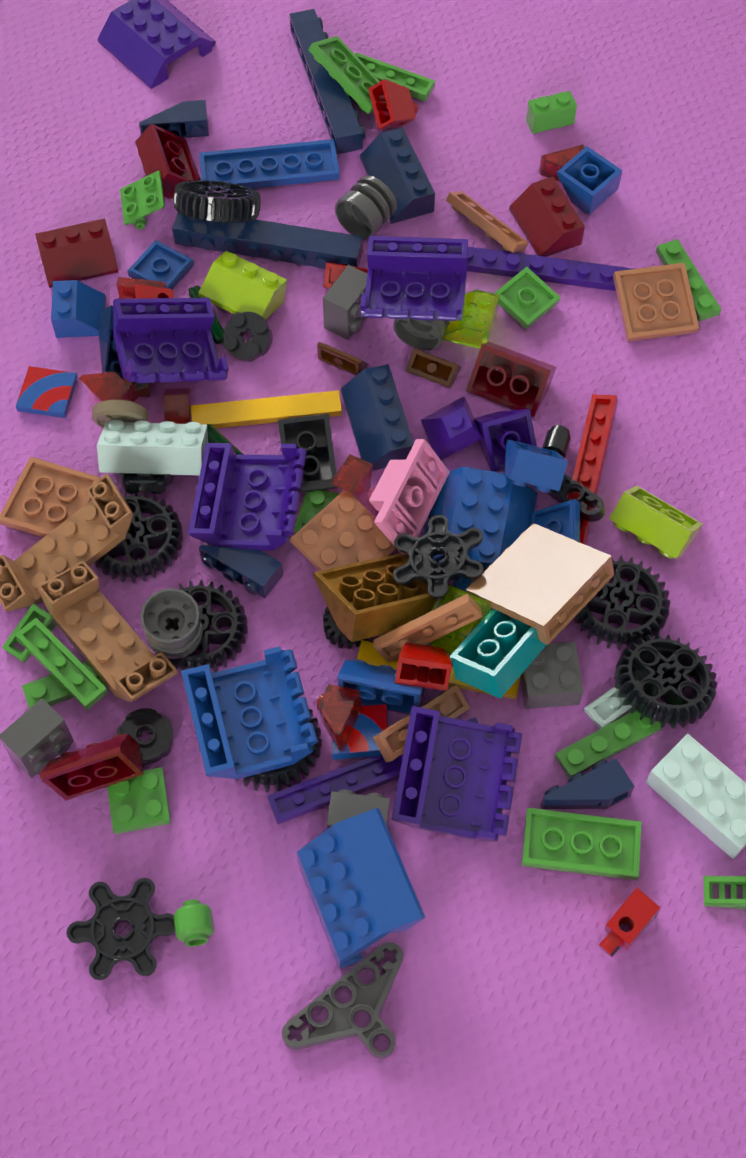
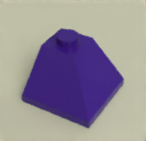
(451, 428)
(498, 428)

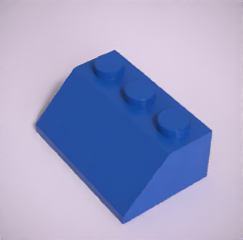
(378, 686)

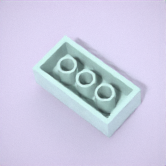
(152, 447)
(703, 793)

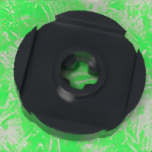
(234, 340)
(145, 482)
(154, 723)

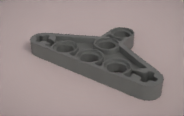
(364, 998)

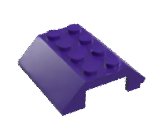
(150, 36)
(415, 278)
(166, 340)
(247, 497)
(456, 776)

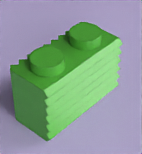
(551, 112)

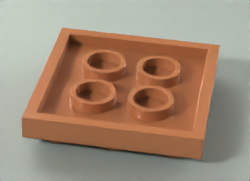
(655, 302)
(45, 497)
(342, 535)

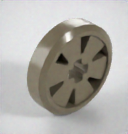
(118, 410)

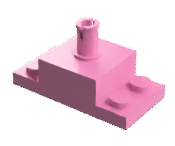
(408, 491)

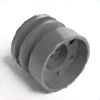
(366, 207)
(421, 333)
(176, 610)

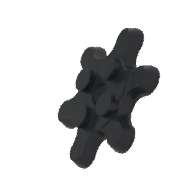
(438, 541)
(109, 913)

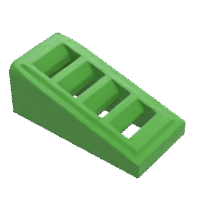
(33, 612)
(734, 881)

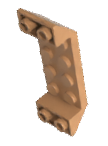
(80, 538)
(103, 634)

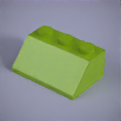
(243, 286)
(655, 522)

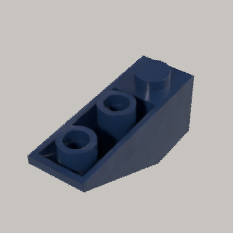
(183, 119)
(108, 351)
(248, 567)
(595, 790)

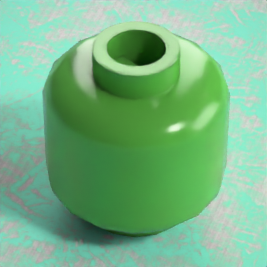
(193, 923)

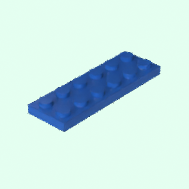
(272, 164)

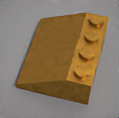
(369, 600)

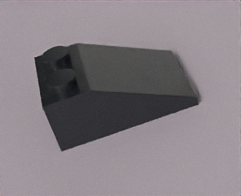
(314, 436)

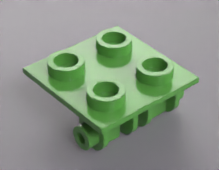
(142, 199)

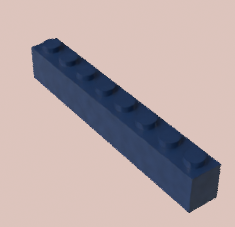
(332, 100)
(270, 241)

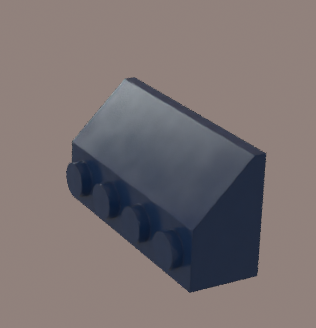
(398, 167)
(377, 417)

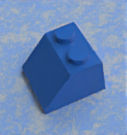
(589, 179)
(76, 309)
(534, 466)

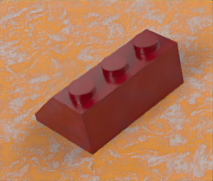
(169, 155)
(547, 218)
(77, 252)
(510, 378)
(94, 767)

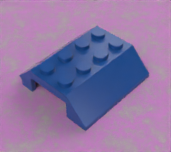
(487, 503)
(250, 716)
(358, 885)

